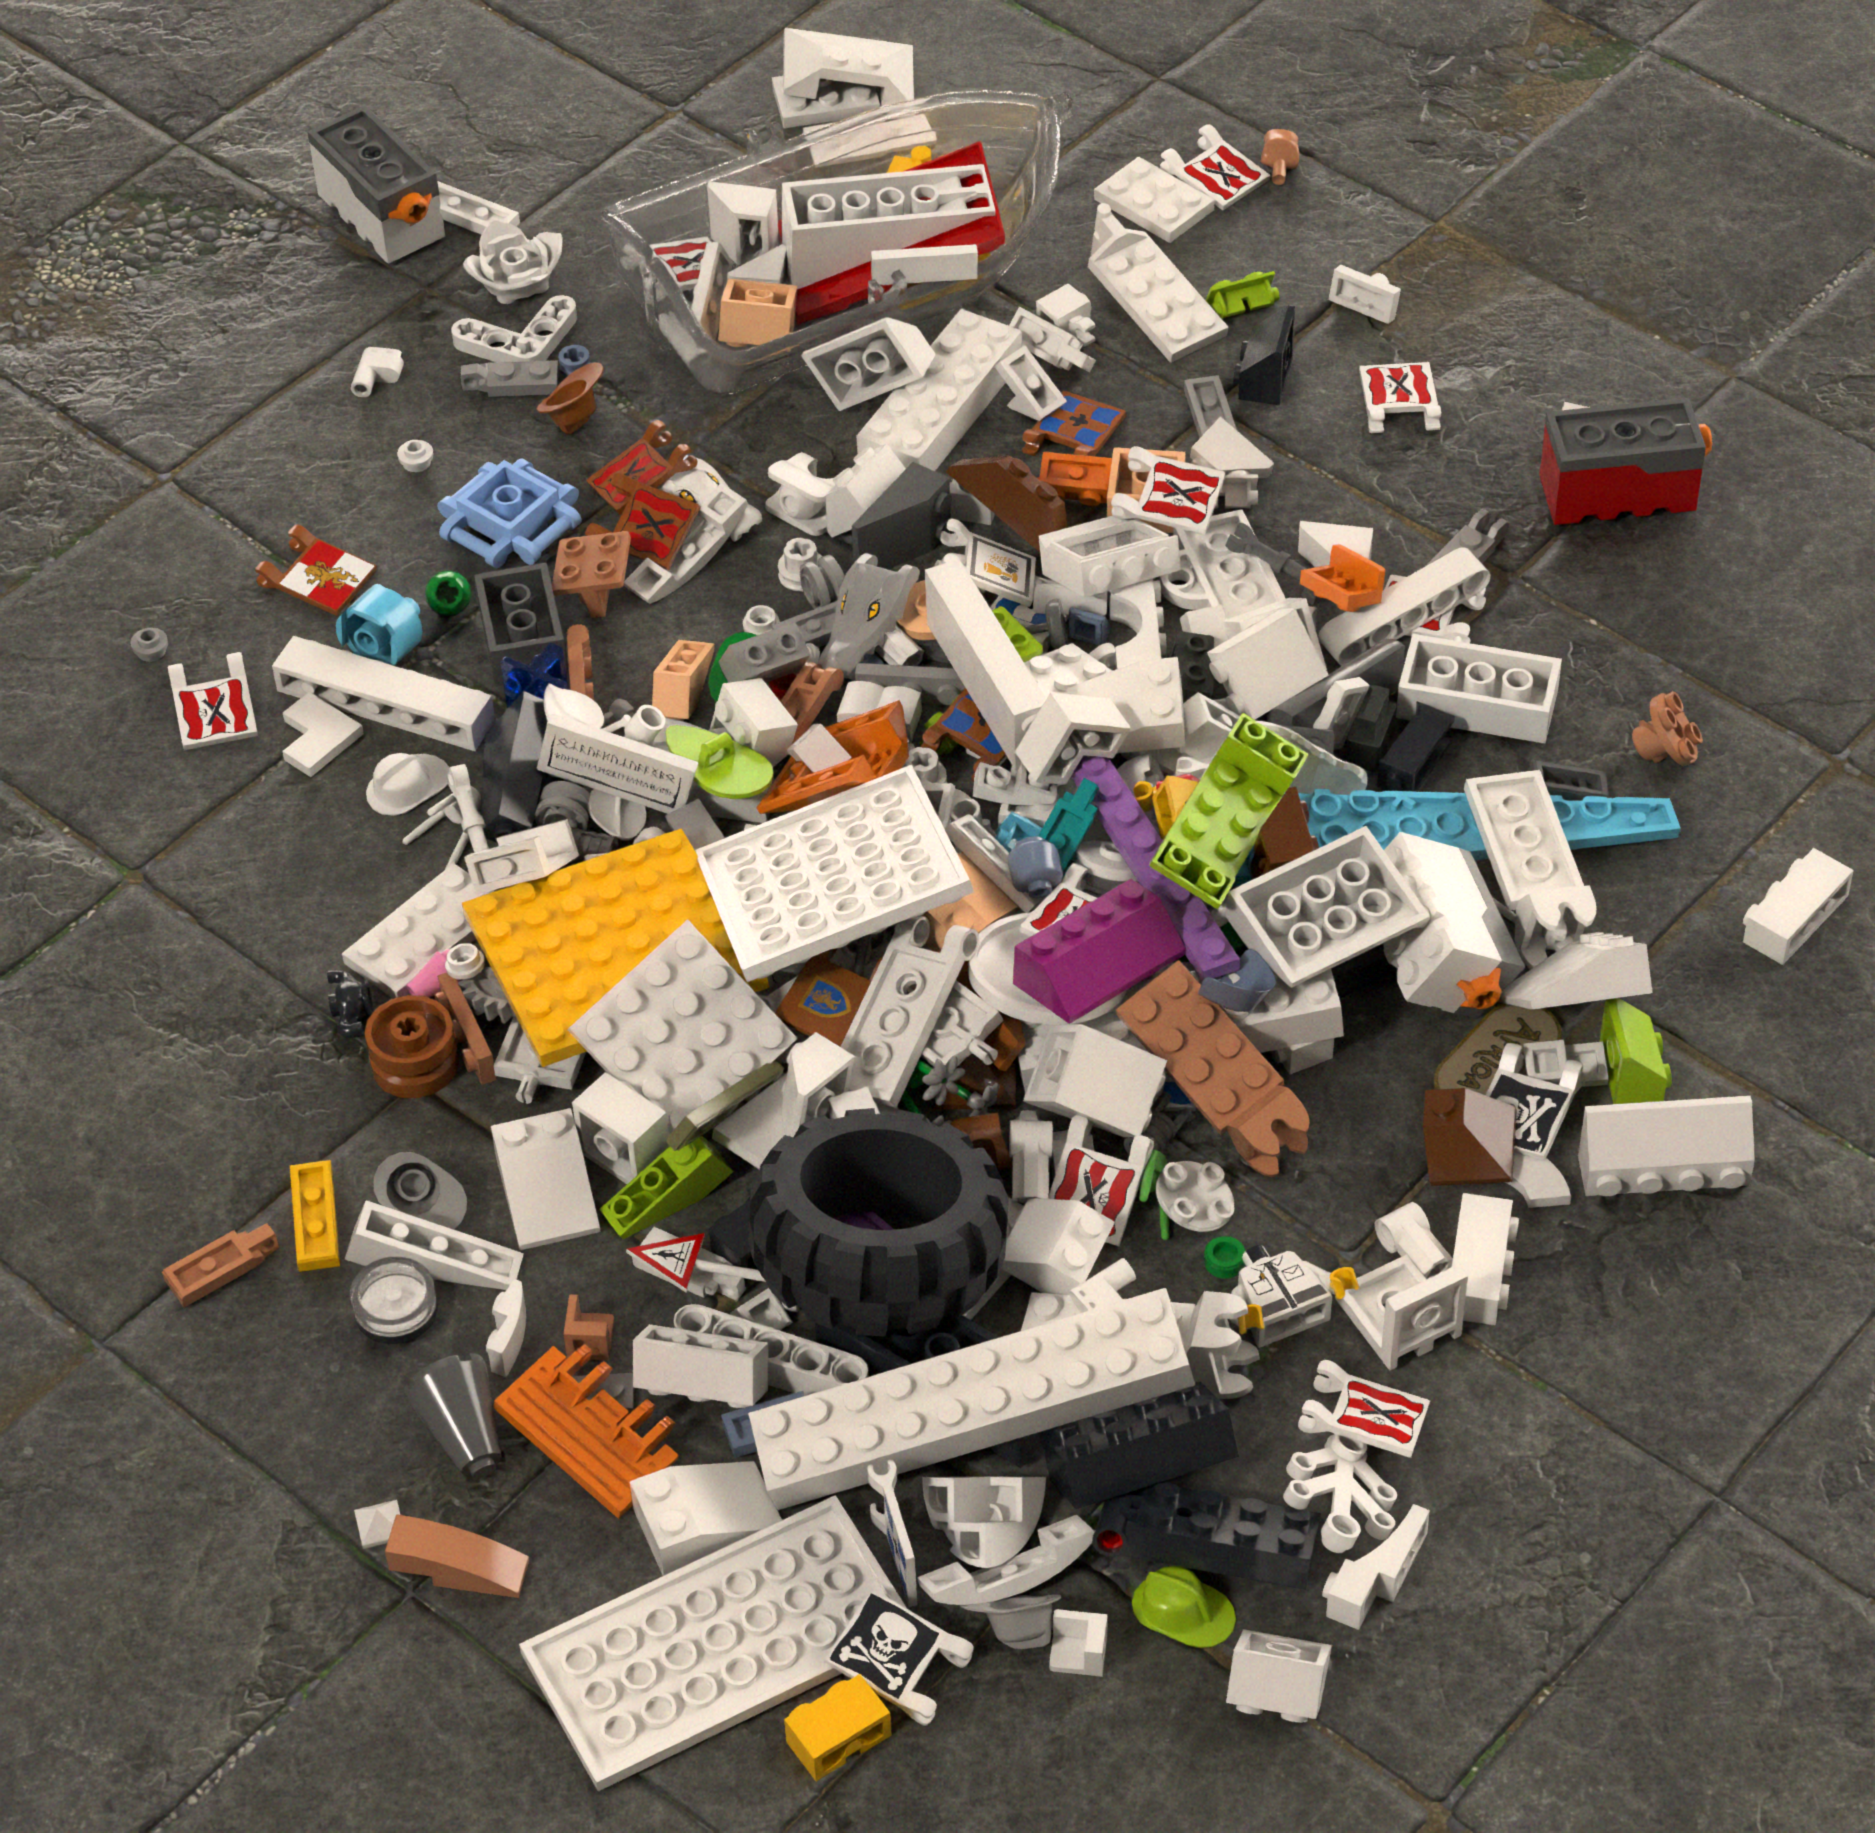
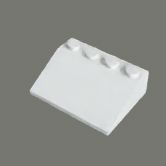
(1324, 907)
(1582, 972)

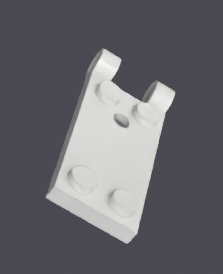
(895, 1026)

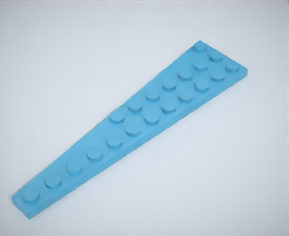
(1450, 821)

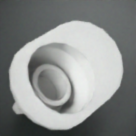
(405, 782)

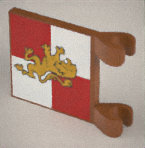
(320, 575)

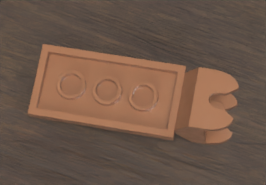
(1217, 1068)

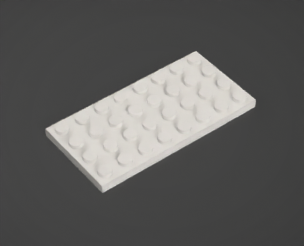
(706, 1642)

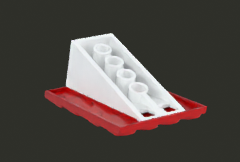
(840, 220)

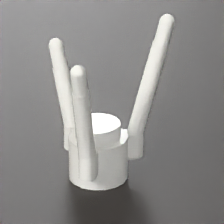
(450, 808)

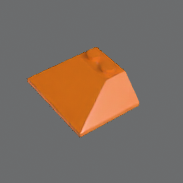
(876, 748)

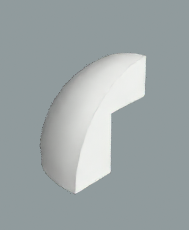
(985, 1515)

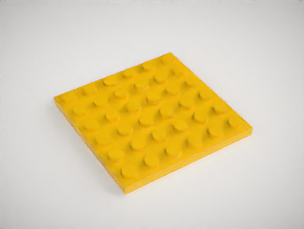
(587, 926)

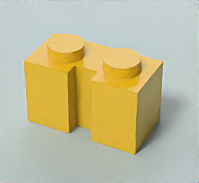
(836, 1726)

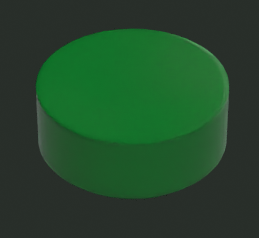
(1224, 1257)

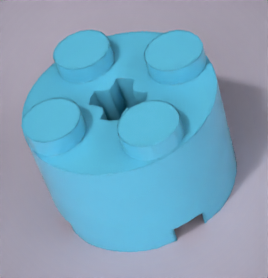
(381, 625)

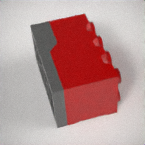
(1623, 459)

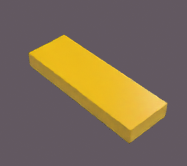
(314, 1216)

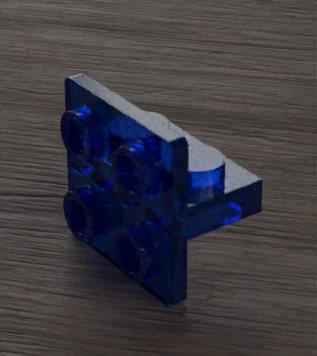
(533, 679)

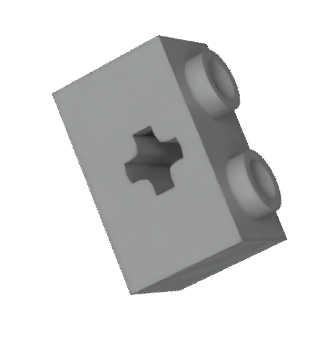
(766, 655)

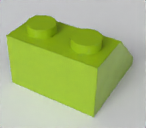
(1633, 1055)

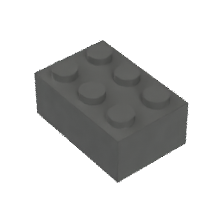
(518, 614)

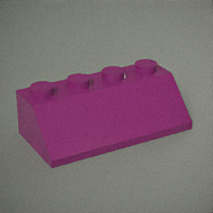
(1097, 951)

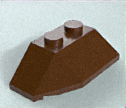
(1012, 495)

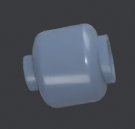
(1035, 866)

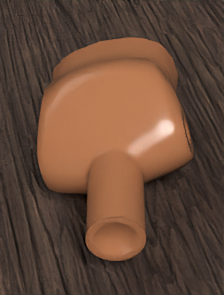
(1280, 153)

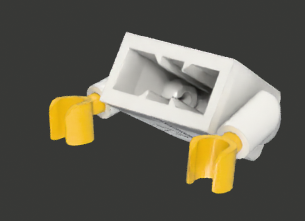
(1286, 1294)

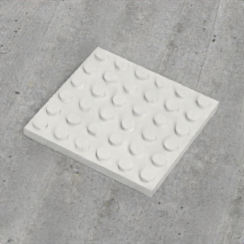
(832, 873)

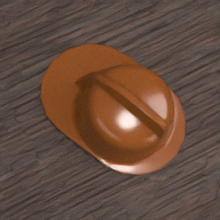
(573, 398)

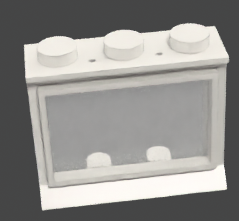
(1107, 555)

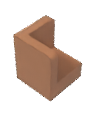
(590, 1329)

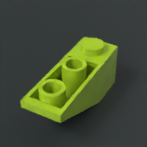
(666, 1187)

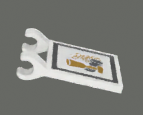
(993, 564)

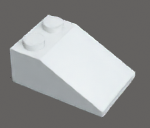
(1147, 698)
(545, 1179)
(700, 1509)

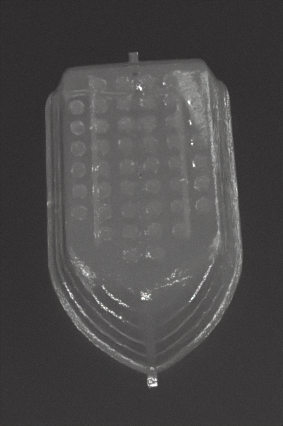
(1023, 162)

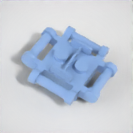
(511, 508)

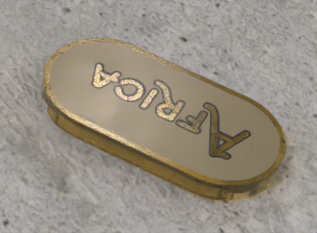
(1478, 1055)

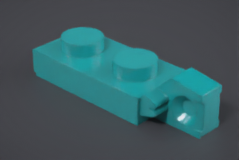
(1071, 821)

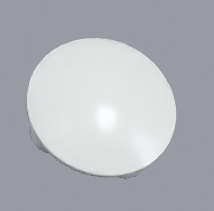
(1195, 1195)

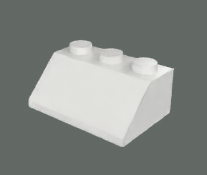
(869, 361)

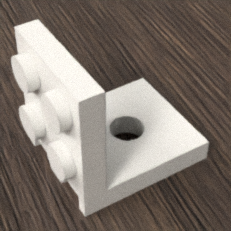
(1414, 1309)

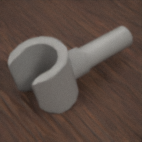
(617, 711)

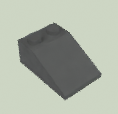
(904, 518)

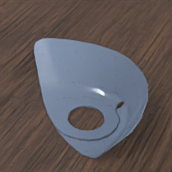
(1246, 994)

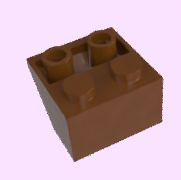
(1282, 836)

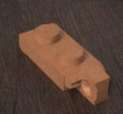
(219, 1263)

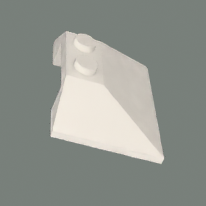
(846, 59)

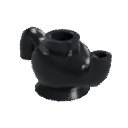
(350, 1001)

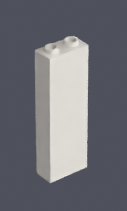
(982, 655)

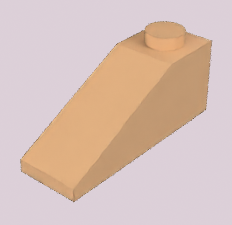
(681, 678)

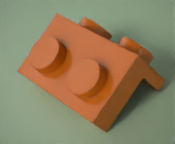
(1077, 476)
(1347, 581)

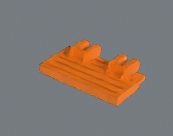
(585, 1437)

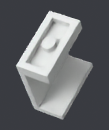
(522, 857)

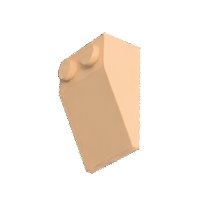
(972, 911)

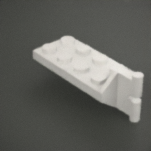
(1152, 289)

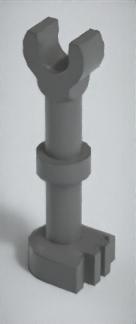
(1280, 561)

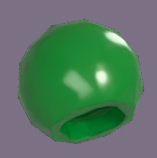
(448, 593)

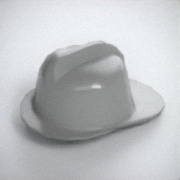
(420, 1189)
(1020, 1619)

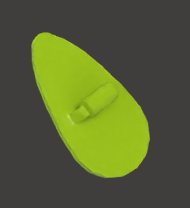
(723, 765)

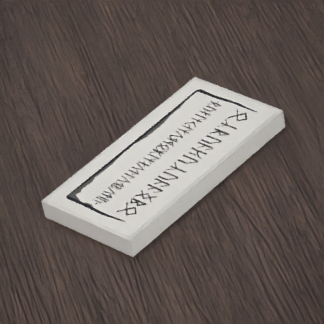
(616, 765)

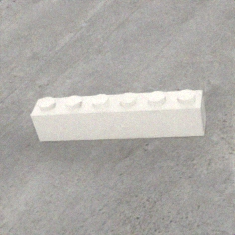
(385, 693)

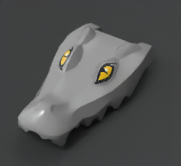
(866, 609)

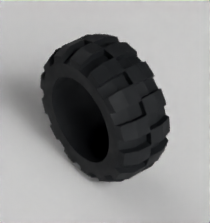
(868, 1274)

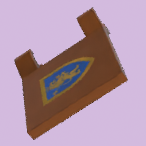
(824, 998)

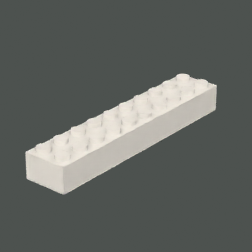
(971, 1398)

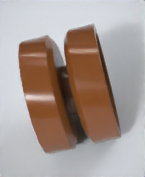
(411, 1046)

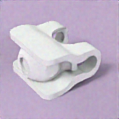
(801, 495)

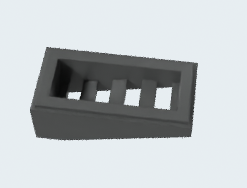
(1560, 779)

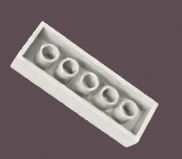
(934, 412)

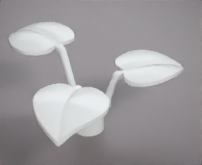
(647, 726)

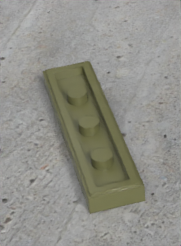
(723, 1105)

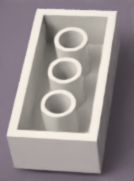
(1481, 686)

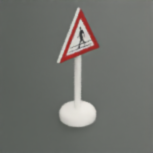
(678, 1259)

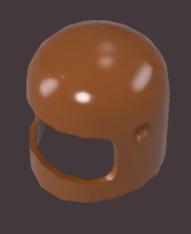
(986, 1133)

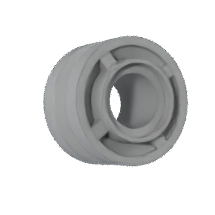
(822, 582)
(563, 801)

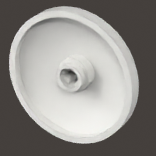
(992, 976)

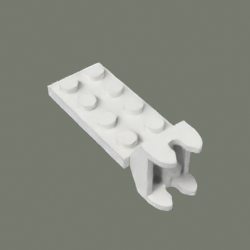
(1531, 862)
(1203, 1329)

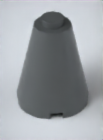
(459, 1412)

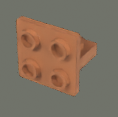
(591, 568)

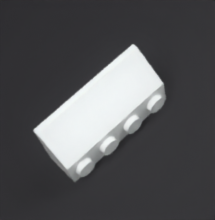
(1667, 1146)

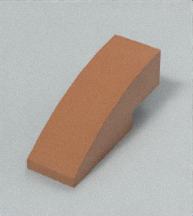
(455, 1557)

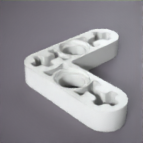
(476, 336)

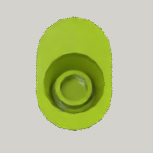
(1183, 1608)

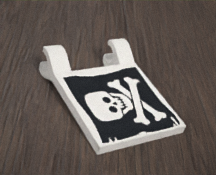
(1538, 1103)

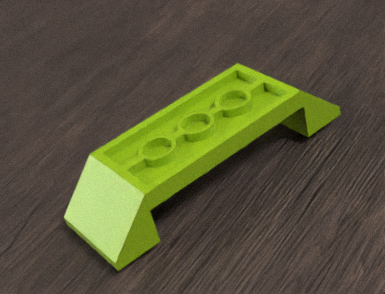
(1228, 810)

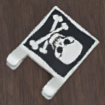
(893, 1651)

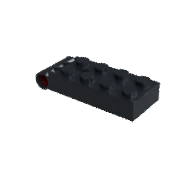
(1210, 1533)

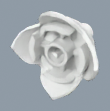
(513, 264)

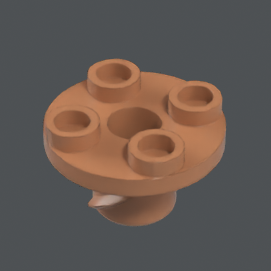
(1667, 732)

